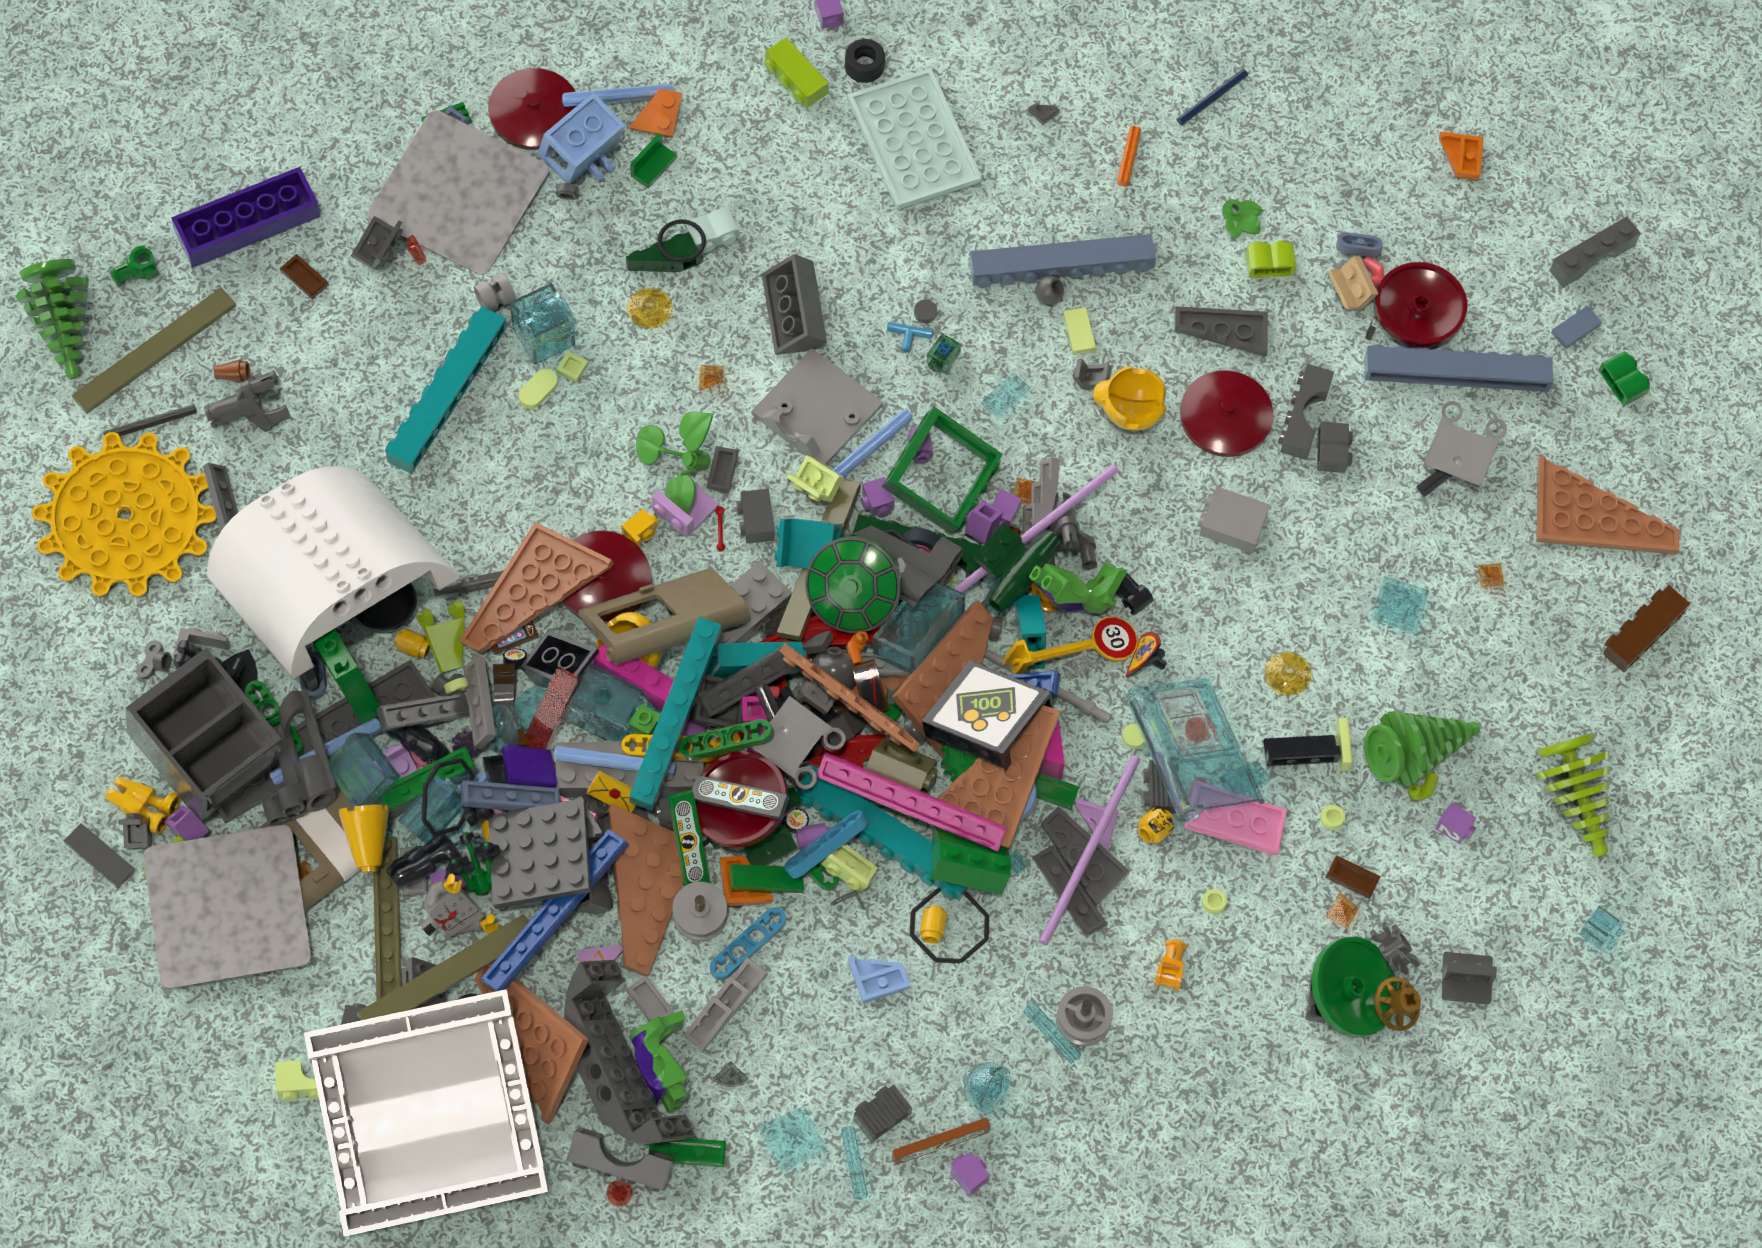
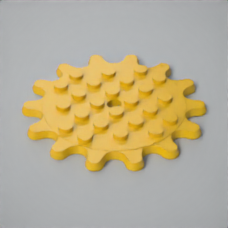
(118, 480)

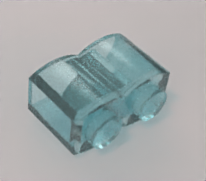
(1602, 929)

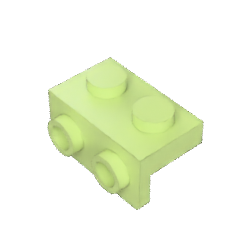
(816, 479)
(850, 867)

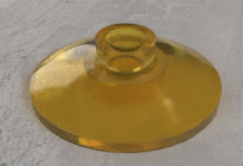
(652, 316)
(1287, 683)

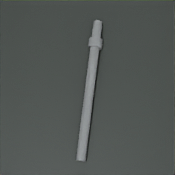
(1087, 707)

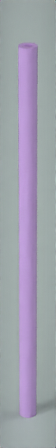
(1047, 521)
(1089, 850)

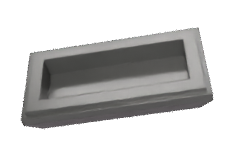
(722, 469)

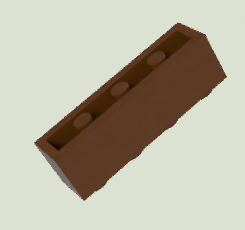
(1646, 628)

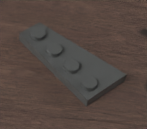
(1227, 327)
(1070, 839)

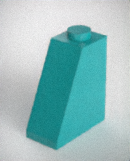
(1031, 625)

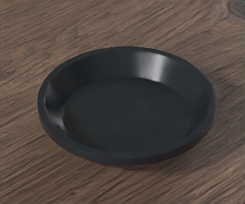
(391, 611)

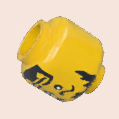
(1155, 825)

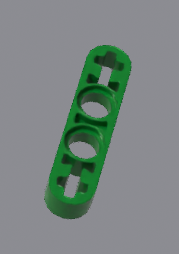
(268, 700)
(726, 735)

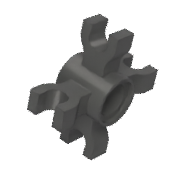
(1395, 948)

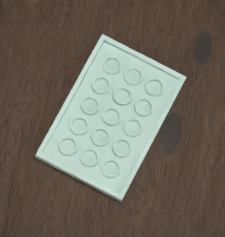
(914, 138)

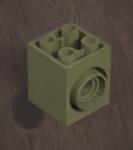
(903, 766)

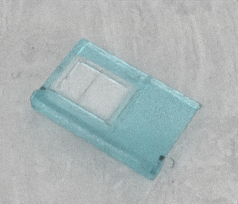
(1193, 746)

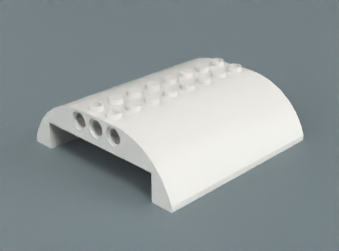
(317, 558)
(427, 1112)

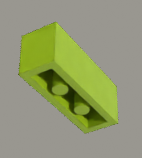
(796, 72)

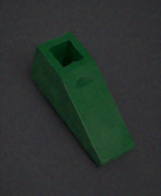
(654, 261)

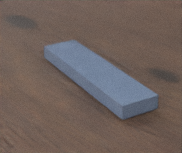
(506, 795)

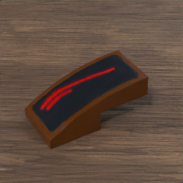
(869, 684)

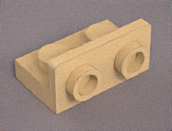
(1353, 284)

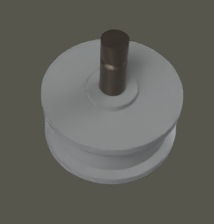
(699, 911)

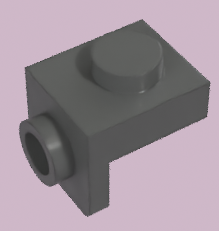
(1090, 375)
(136, 831)

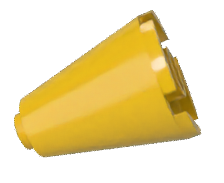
(365, 834)

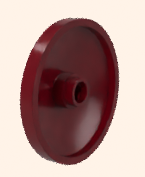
(528, 105)
(1420, 304)
(1226, 413)
(626, 575)
(734, 827)

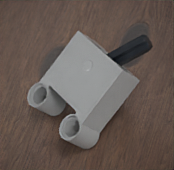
(1459, 452)
(794, 736)

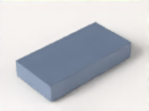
(1576, 327)

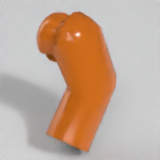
(856, 645)

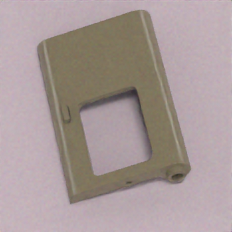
(687, 597)

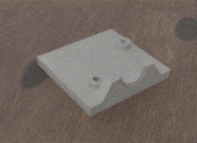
(818, 407)

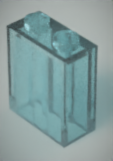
(362, 770)
(442, 807)

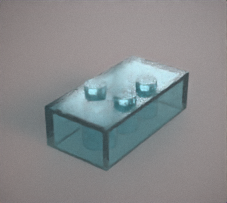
(916, 630)

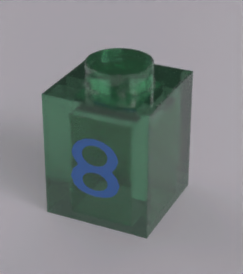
(943, 354)

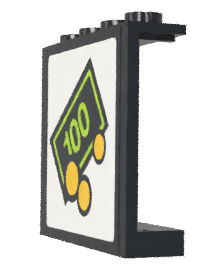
(984, 713)

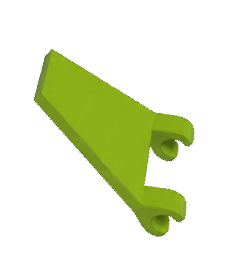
(445, 637)

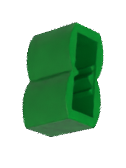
(1624, 378)

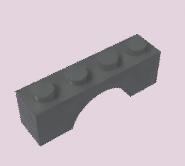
(1579, 259)
(1299, 434)
(590, 1151)

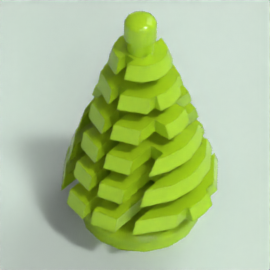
(1581, 792)

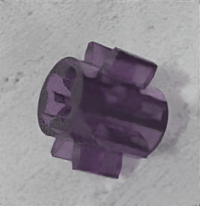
(466, 739)

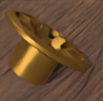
(1401, 1002)

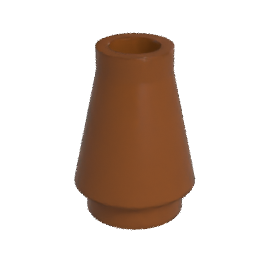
(234, 371)

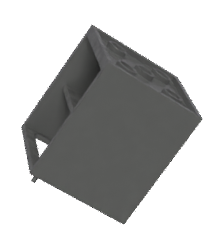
(203, 734)

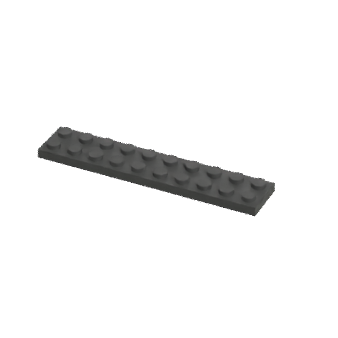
(394, 687)

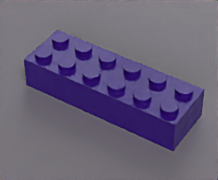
(246, 217)

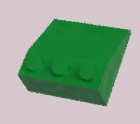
(968, 863)

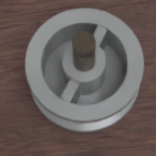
(1084, 1016)

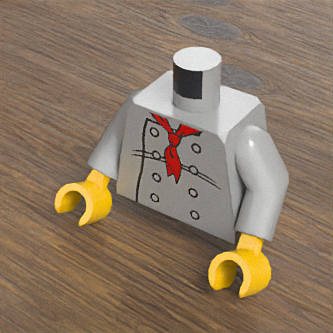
(454, 910)

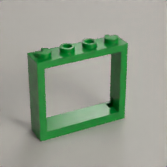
(967, 439)
(347, 675)

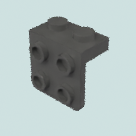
(375, 242)

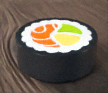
(514, 656)
(796, 820)

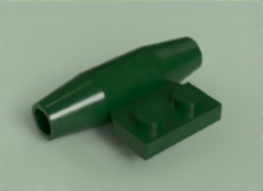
(1009, 558)
(777, 844)

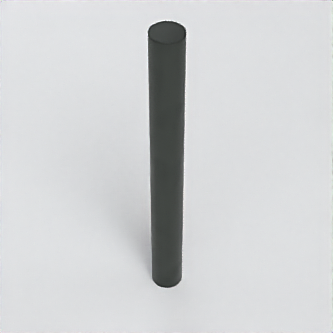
(153, 421)

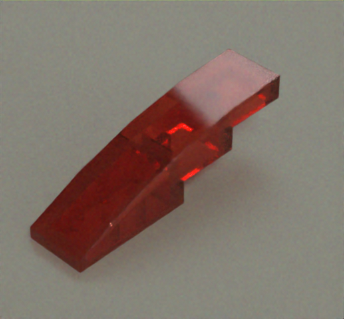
(551, 709)

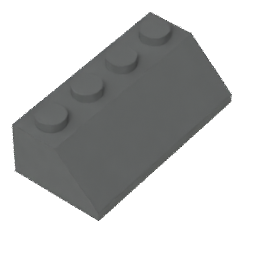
(794, 306)

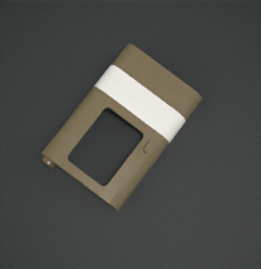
(327, 843)

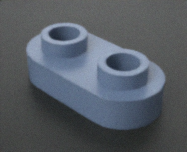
(1359, 244)
(318, 670)

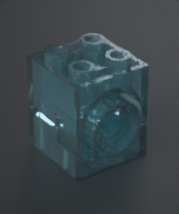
(543, 323)
(603, 705)

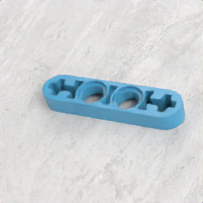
(826, 844)
(747, 943)

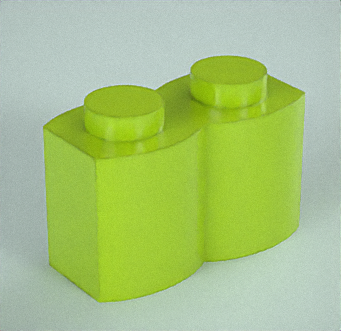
(1270, 259)

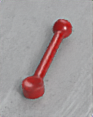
(720, 546)

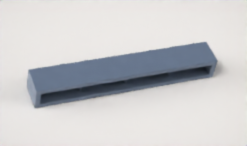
(1062, 260)
(1458, 368)

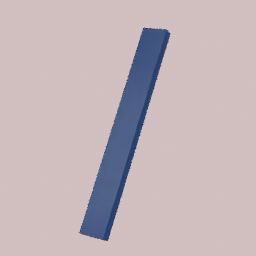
(549, 918)

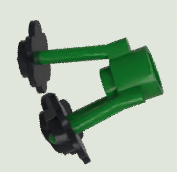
(480, 880)

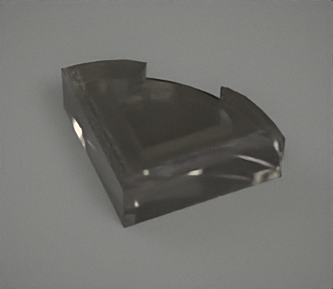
(730, 1076)

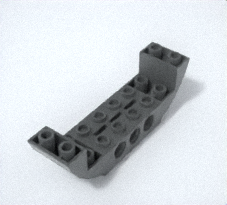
(608, 1063)

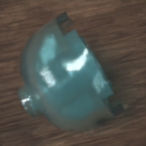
(987, 1081)

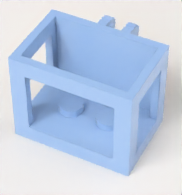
(583, 140)

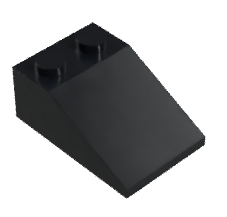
(555, 652)

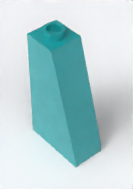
(733, 657)

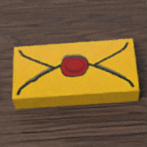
(611, 791)

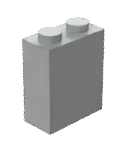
(1233, 519)

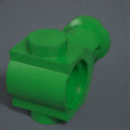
(133, 268)

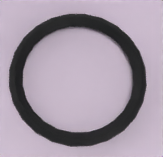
(681, 221)

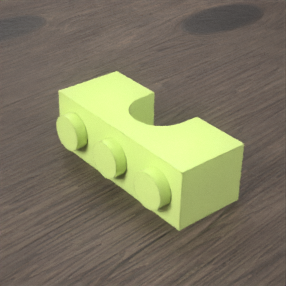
(292, 1082)

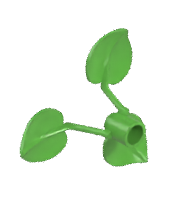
(693, 430)

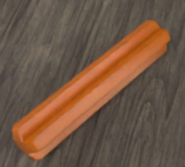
(1129, 156)

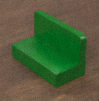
(652, 162)

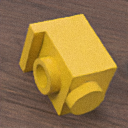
(640, 527)

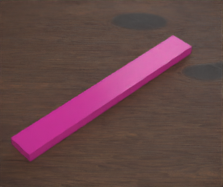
(911, 802)

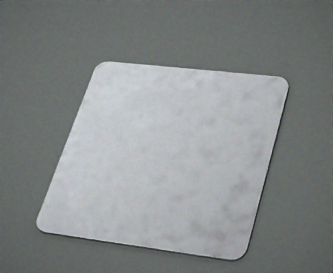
(459, 191)
(226, 906)

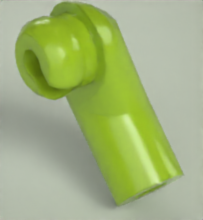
(1426, 790)

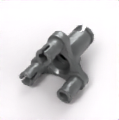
(248, 404)
(1071, 536)

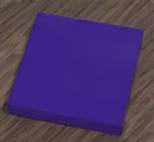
(529, 766)

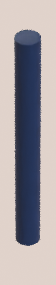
(1210, 98)

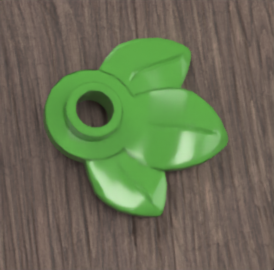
(1244, 219)

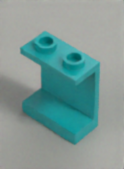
(802, 539)

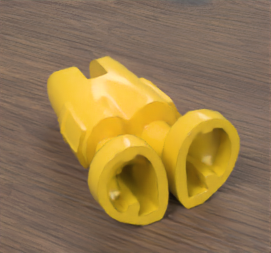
(138, 797)

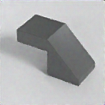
(848, 722)

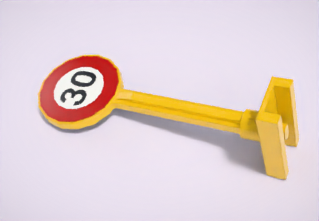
(1110, 638)

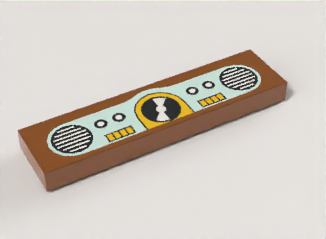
(941, 1141)

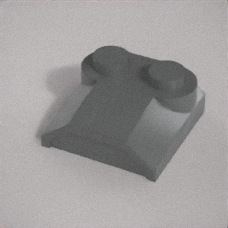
(728, 717)

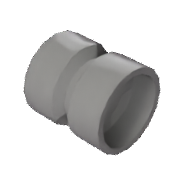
(487, 296)

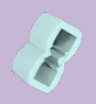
(718, 229)

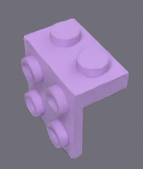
(700, 510)

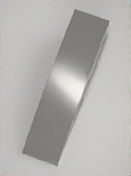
(1042, 496)
(725, 1004)

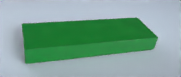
(763, 879)
(694, 1151)

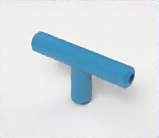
(909, 332)

